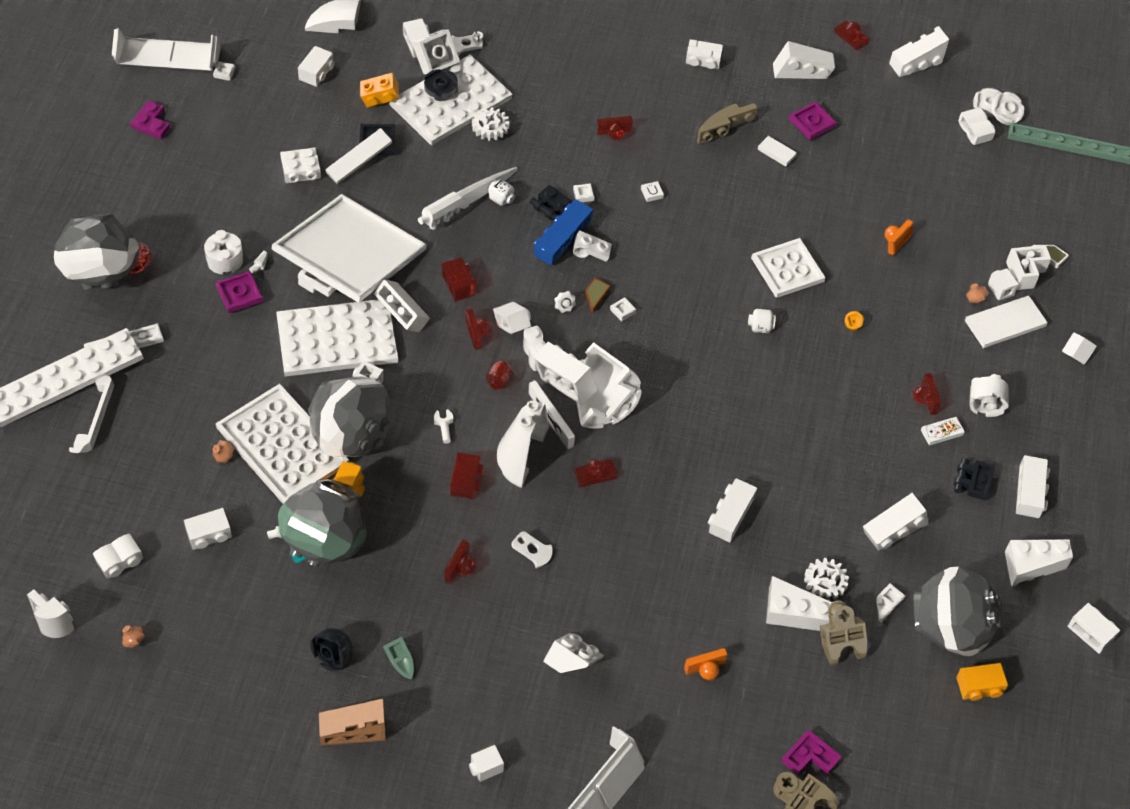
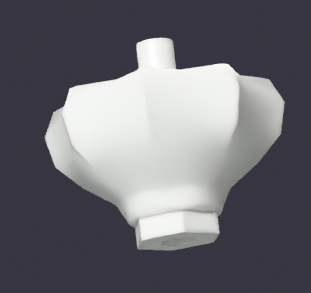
(565, 302)

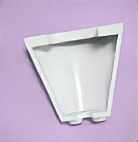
(616, 392)
(514, 446)

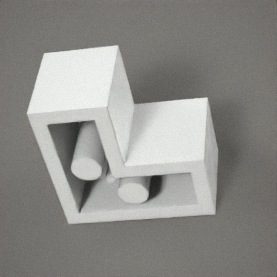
(1027, 263)

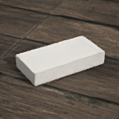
(777, 151)

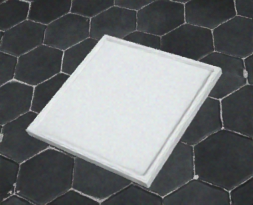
(349, 247)

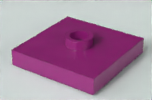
(812, 120)
(239, 292)

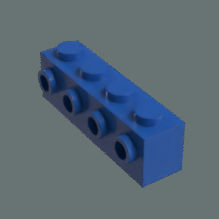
(562, 232)

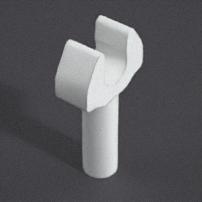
(444, 425)

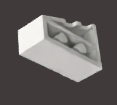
(896, 522)
(795, 607)

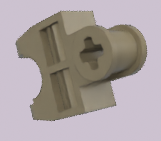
(843, 632)
(797, 790)

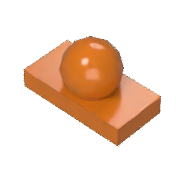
(898, 236)
(706, 664)

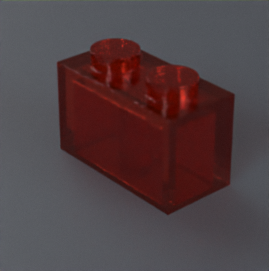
(458, 279)
(465, 475)

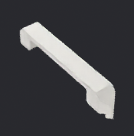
(84, 442)

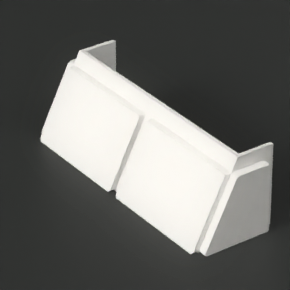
(165, 52)
(614, 776)

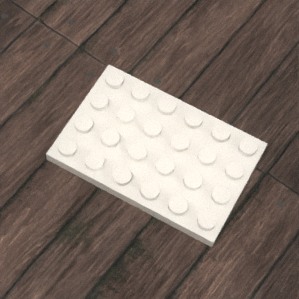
(440, 119)
(336, 337)
(278, 443)

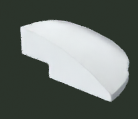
(334, 16)

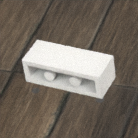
(401, 306)
(1032, 487)
(731, 509)

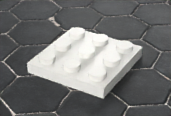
(788, 268)

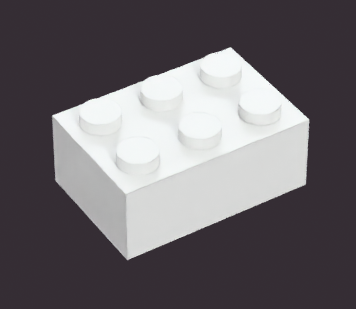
(565, 372)

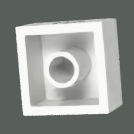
(436, 51)

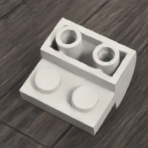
(51, 615)

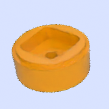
(853, 320)

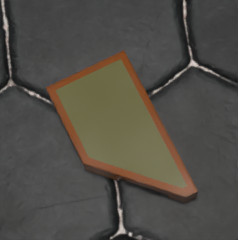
(596, 292)

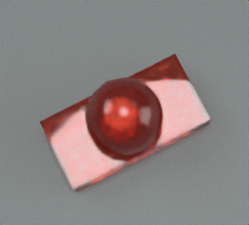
(852, 34)
(614, 127)
(476, 328)
(928, 394)
(595, 472)
(460, 563)

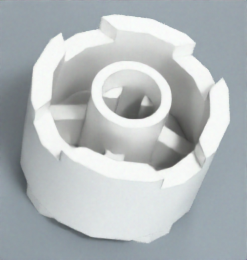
(223, 252)
(989, 395)

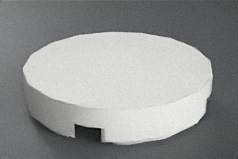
(984, 100)
(1007, 108)

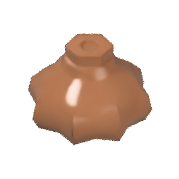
(977, 293)
(223, 451)
(132, 636)

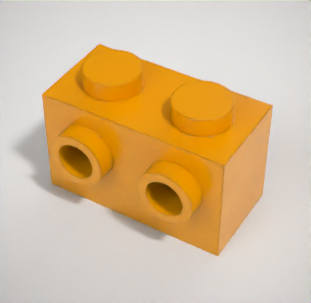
(379, 90)
(351, 477)
(982, 681)

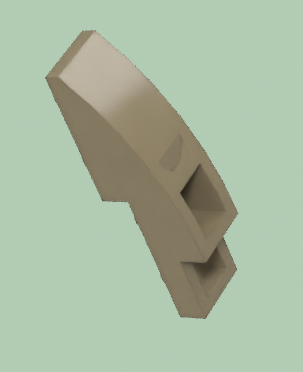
(721, 122)

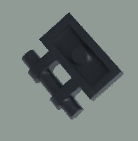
(552, 198)
(980, 480)

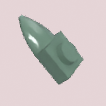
(400, 657)

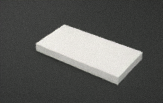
(1006, 321)

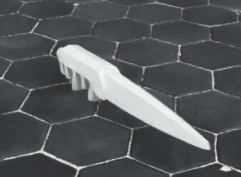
(452, 202)

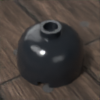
(332, 648)

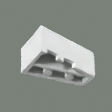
(920, 55)
(803, 62)
(1036, 558)

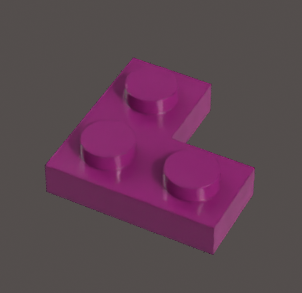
(148, 122)
(811, 749)

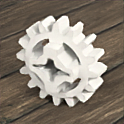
(490, 124)
(826, 579)

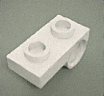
(590, 245)

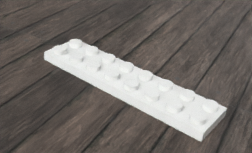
(67, 376)

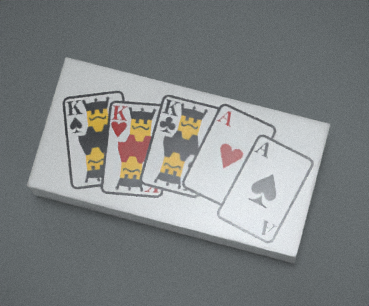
(942, 431)

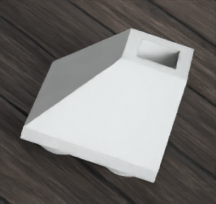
(571, 654)

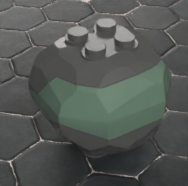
(323, 522)

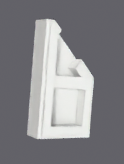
(888, 601)

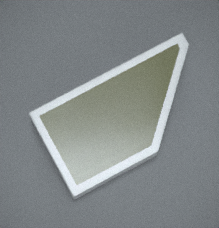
(1057, 255)

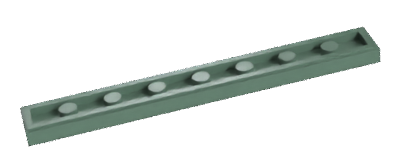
(1069, 143)

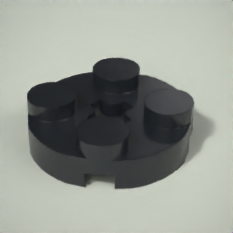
(437, 91)

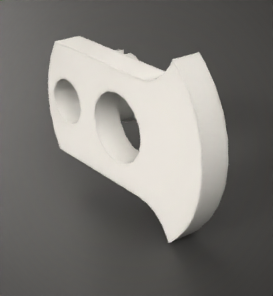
(473, 39)
(543, 553)

